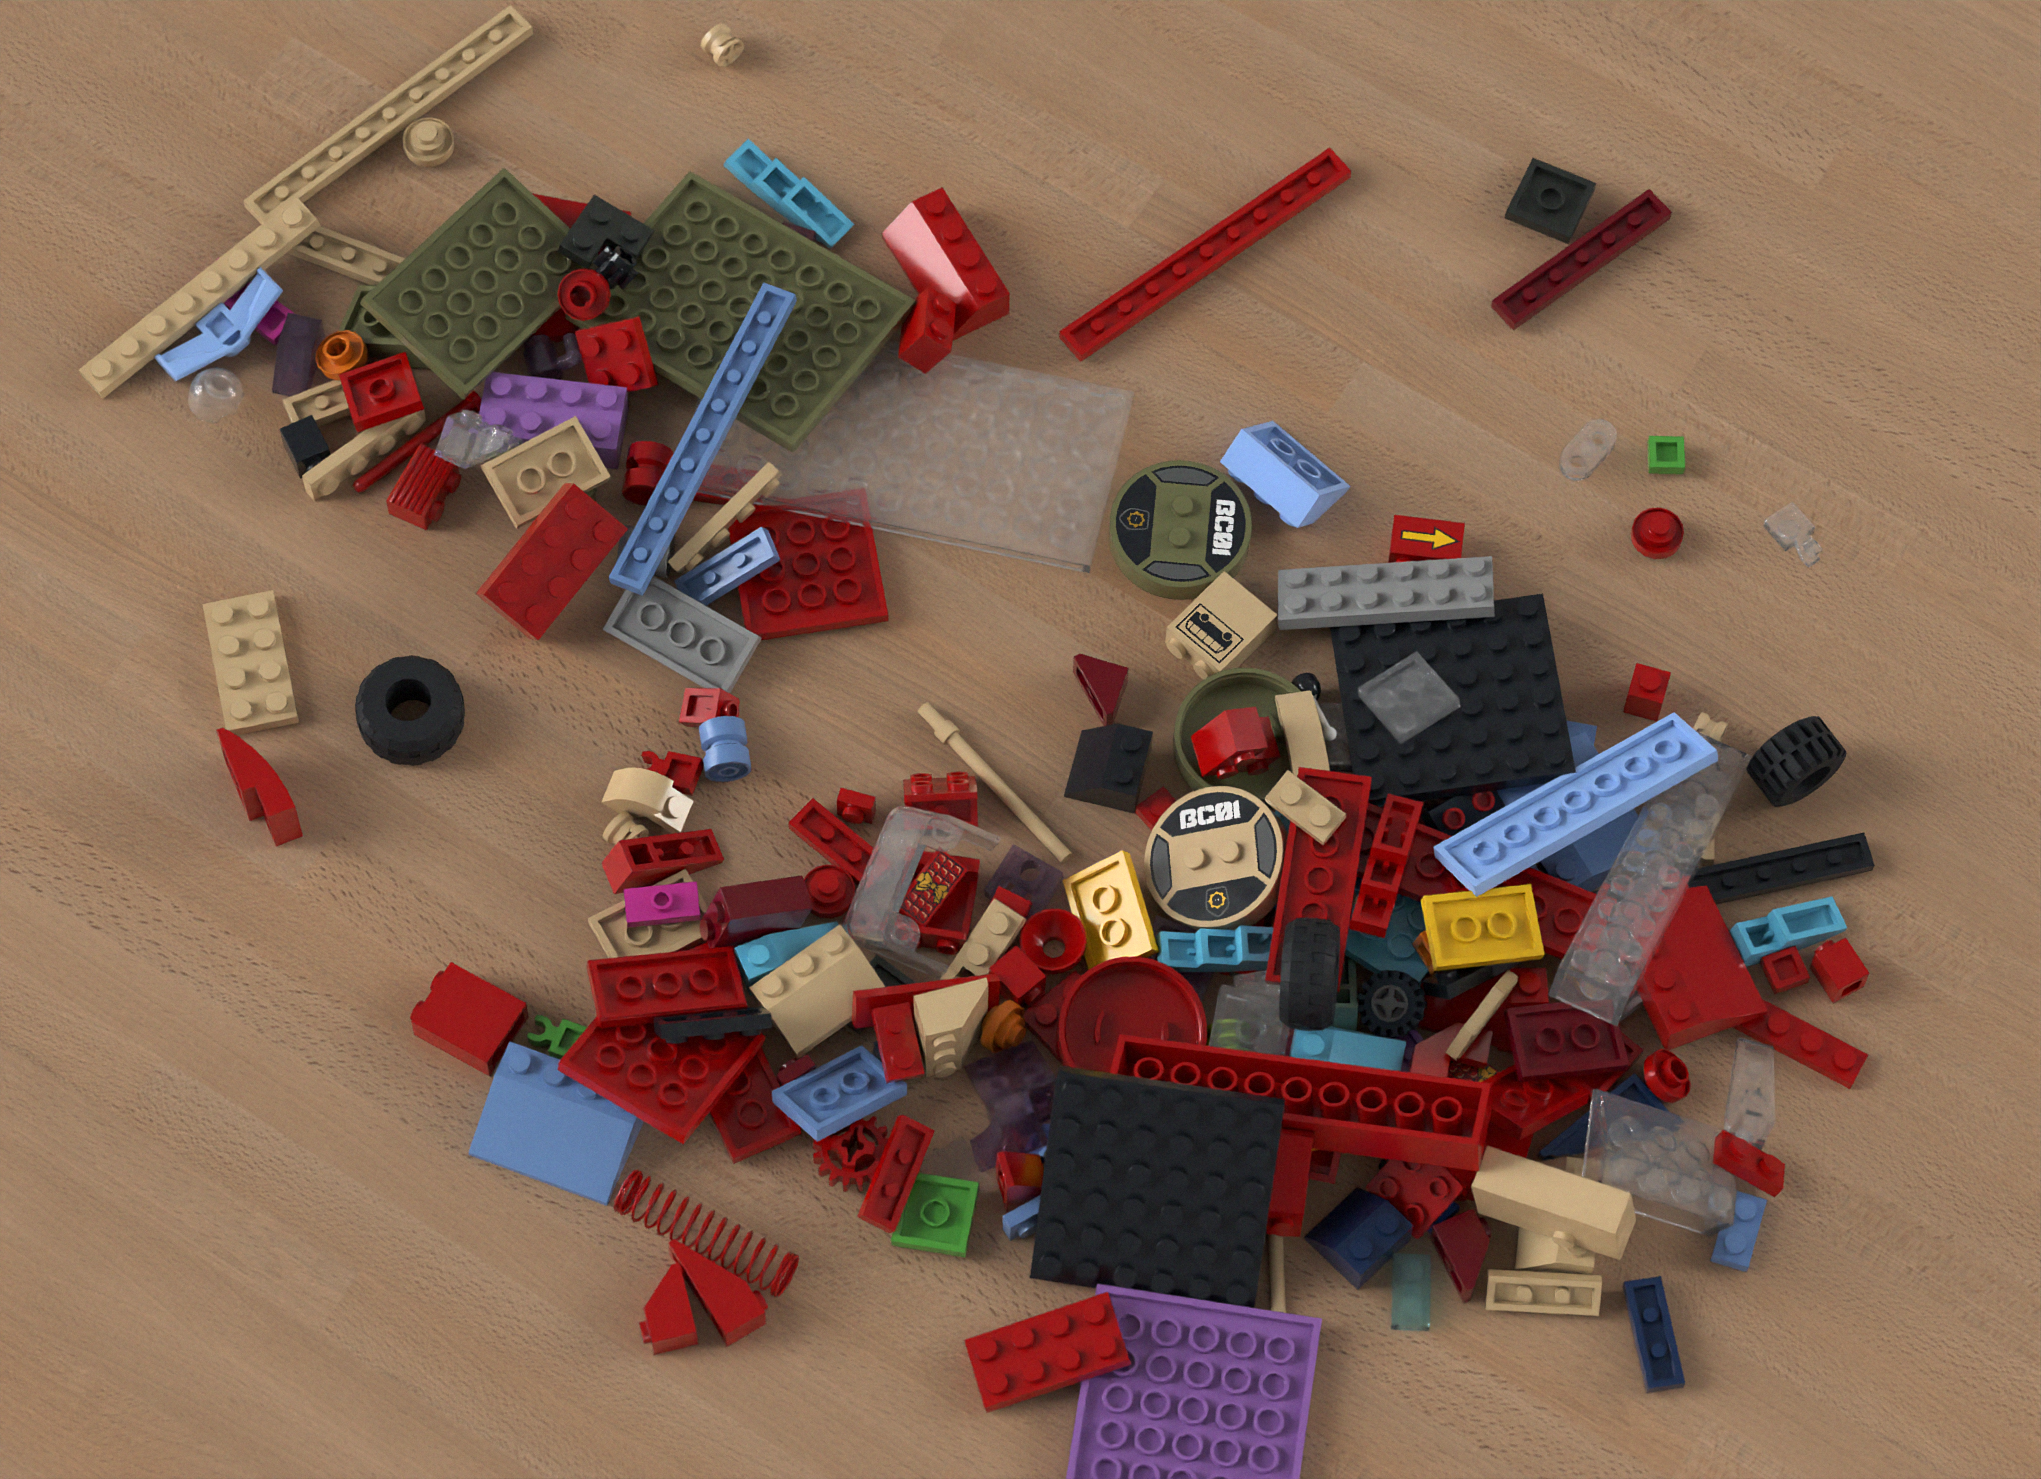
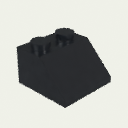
(1110, 766)

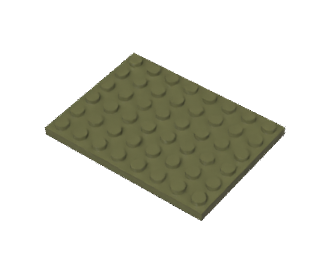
(704, 276)

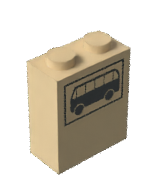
(1220, 627)

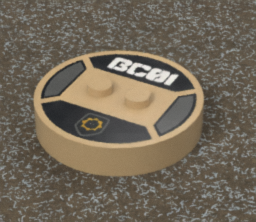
(1216, 859)

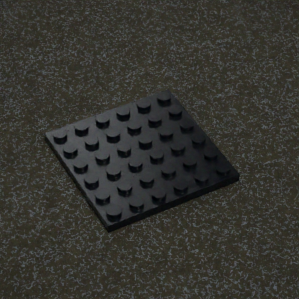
(1509, 713)
(1156, 1186)

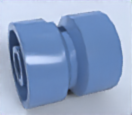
(725, 748)

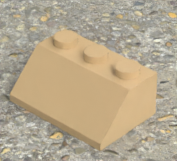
(814, 990)
(949, 1025)
(1541, 1253)

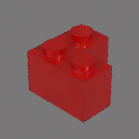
(1235, 744)

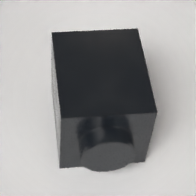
(304, 444)

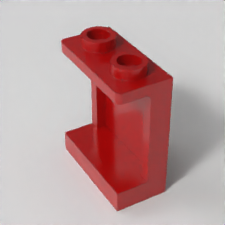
(952, 922)

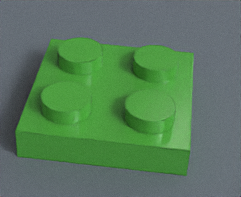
(938, 1215)

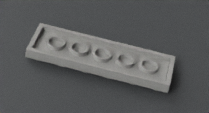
(1385, 593)

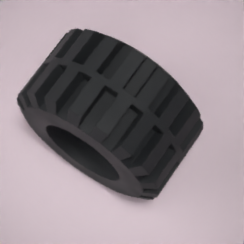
(1796, 761)

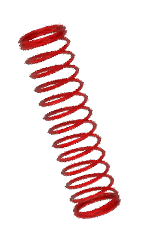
(789, 1261)

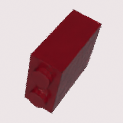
(755, 910)

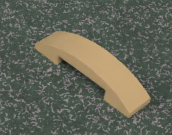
(1302, 731)

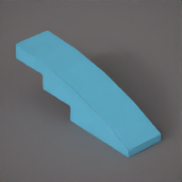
(788, 195)
(1216, 949)

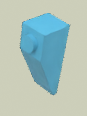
(769, 952)
(1349, 1048)

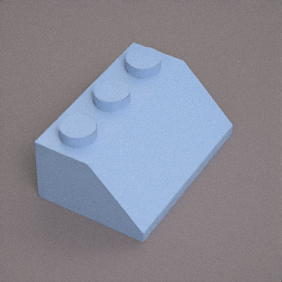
(1283, 473)

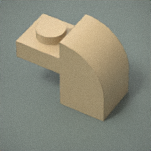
(648, 795)

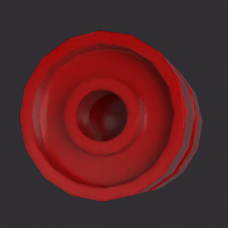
(644, 467)

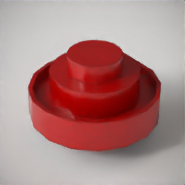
(584, 294)
(1657, 533)
(829, 891)
(1666, 1076)

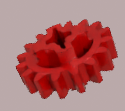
(840, 1146)

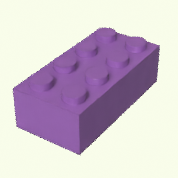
(538, 404)

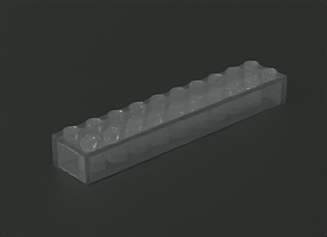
(1646, 888)

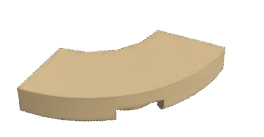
(1482, 1015)

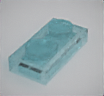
(1410, 1292)

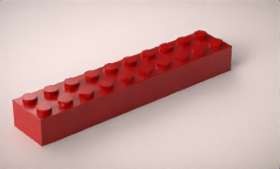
(1343, 1104)

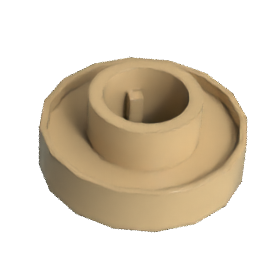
(428, 142)

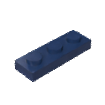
(1653, 1334)

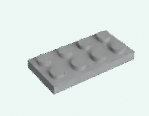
(683, 635)

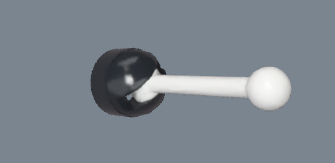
(1309, 682)

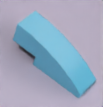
(1787, 927)

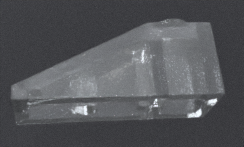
(1751, 1093)

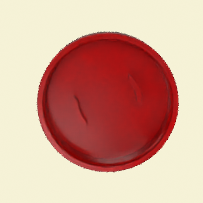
(1127, 999)

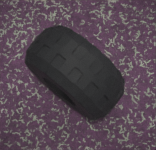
(402, 681)
(1309, 974)

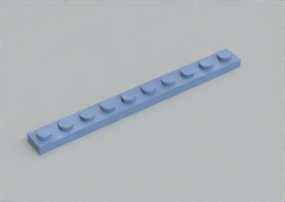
(702, 439)

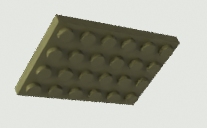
(477, 284)

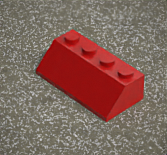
(942, 253)

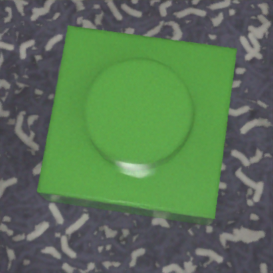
(1666, 455)

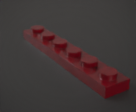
(1581, 259)

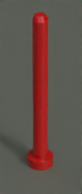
(470, 403)

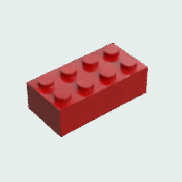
(551, 561)

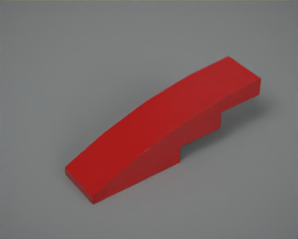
(1386, 865)

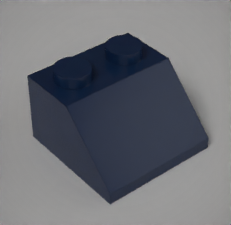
(1360, 1235)

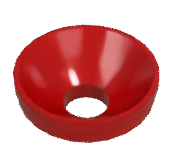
(1050, 926)

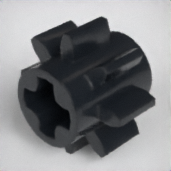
(616, 266)

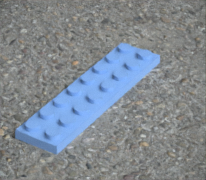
(1575, 804)

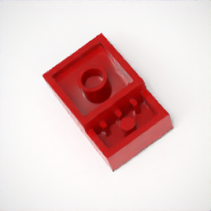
(260, 788)

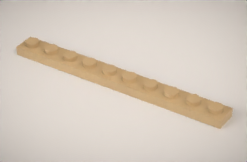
(391, 114)

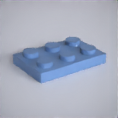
(838, 1093)

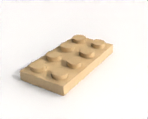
(250, 663)

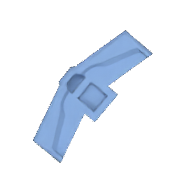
(223, 330)

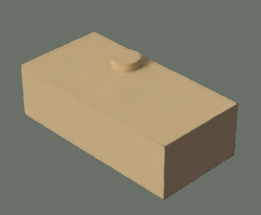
(1554, 1203)

